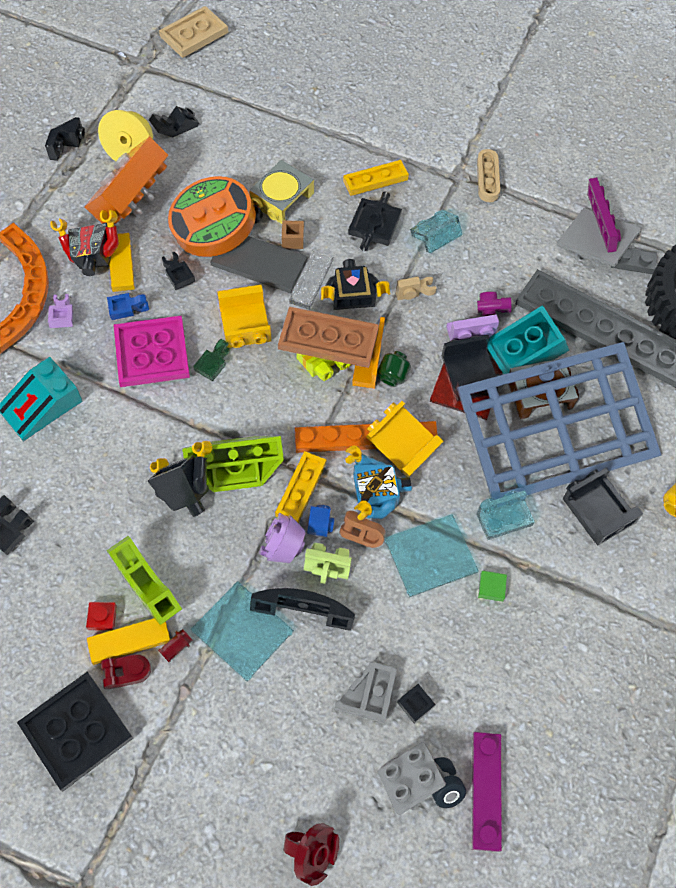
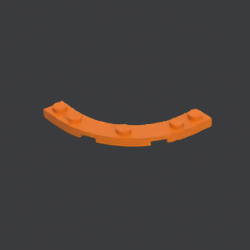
(34, 288)

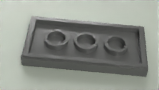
(263, 263)

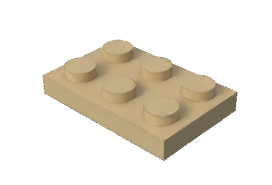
(193, 31)

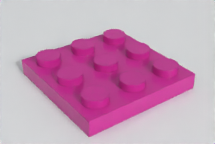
(151, 351)

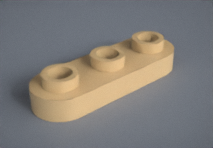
(488, 175)

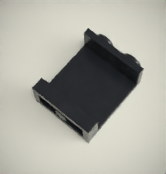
(468, 363)

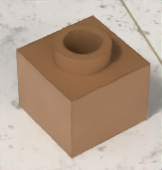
(292, 234)

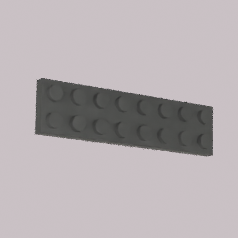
(601, 325)

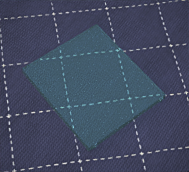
(431, 555)
(239, 635)

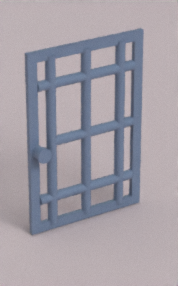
(546, 373)

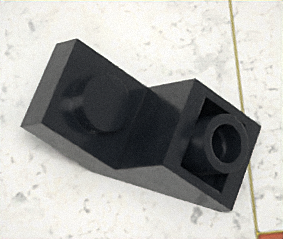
(178, 122)
(66, 134)

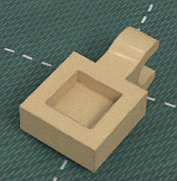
(411, 288)

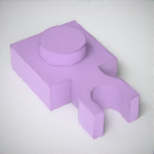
(61, 313)

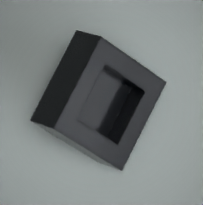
(416, 703)

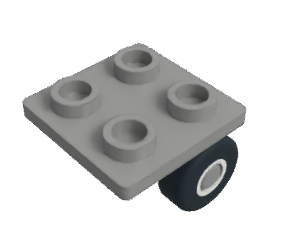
(418, 776)

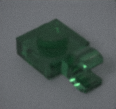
(212, 363)

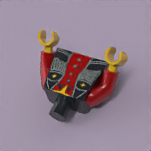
(90, 245)

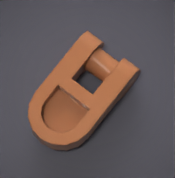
(371, 533)

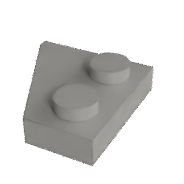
(370, 693)

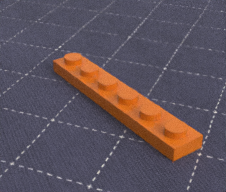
(339, 437)

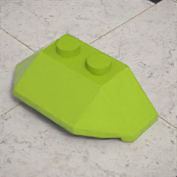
(241, 462)

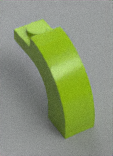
(143, 580)

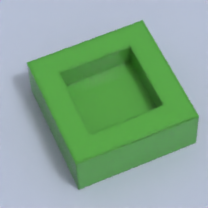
(492, 586)

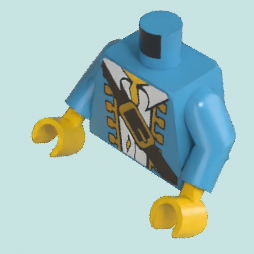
(375, 485)

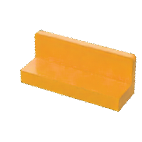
(367, 376)

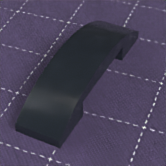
(304, 601)

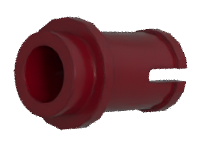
(175, 645)

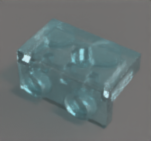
(437, 230)
(504, 514)

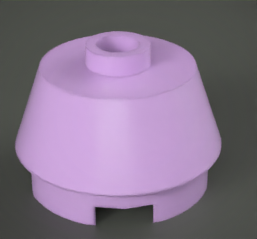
(283, 540)

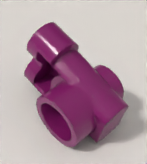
(489, 304)

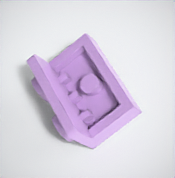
(471, 327)

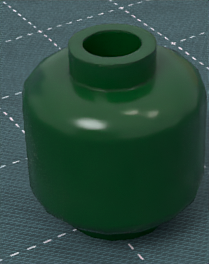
(394, 368)

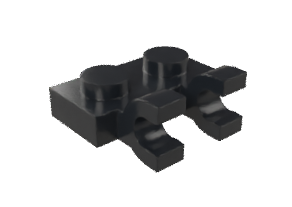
(10, 532)

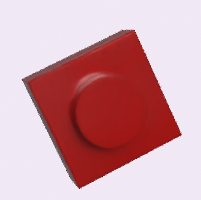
(101, 616)

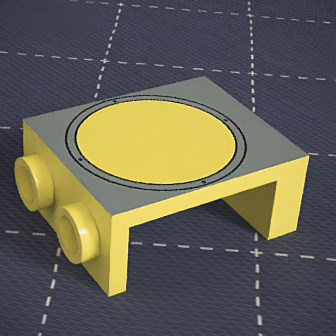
(280, 189)

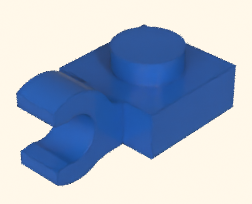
(123, 305)

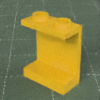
(244, 316)
(402, 439)

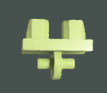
(327, 564)

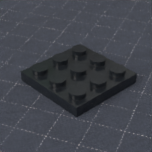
(74, 731)

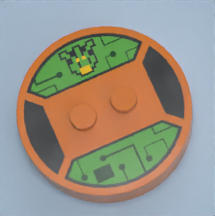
(211, 216)

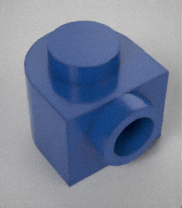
(320, 521)

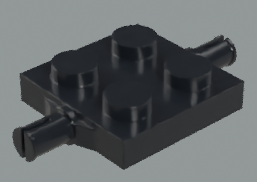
(375, 221)

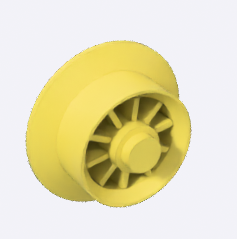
(122, 131)

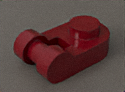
(135, 670)

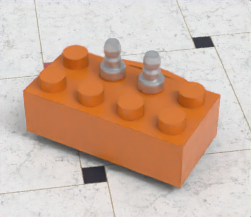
(129, 181)

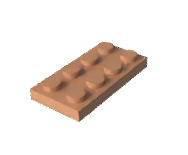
(328, 337)

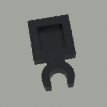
(178, 273)

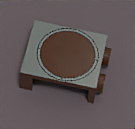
(524, 407)

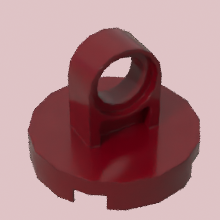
(312, 852)

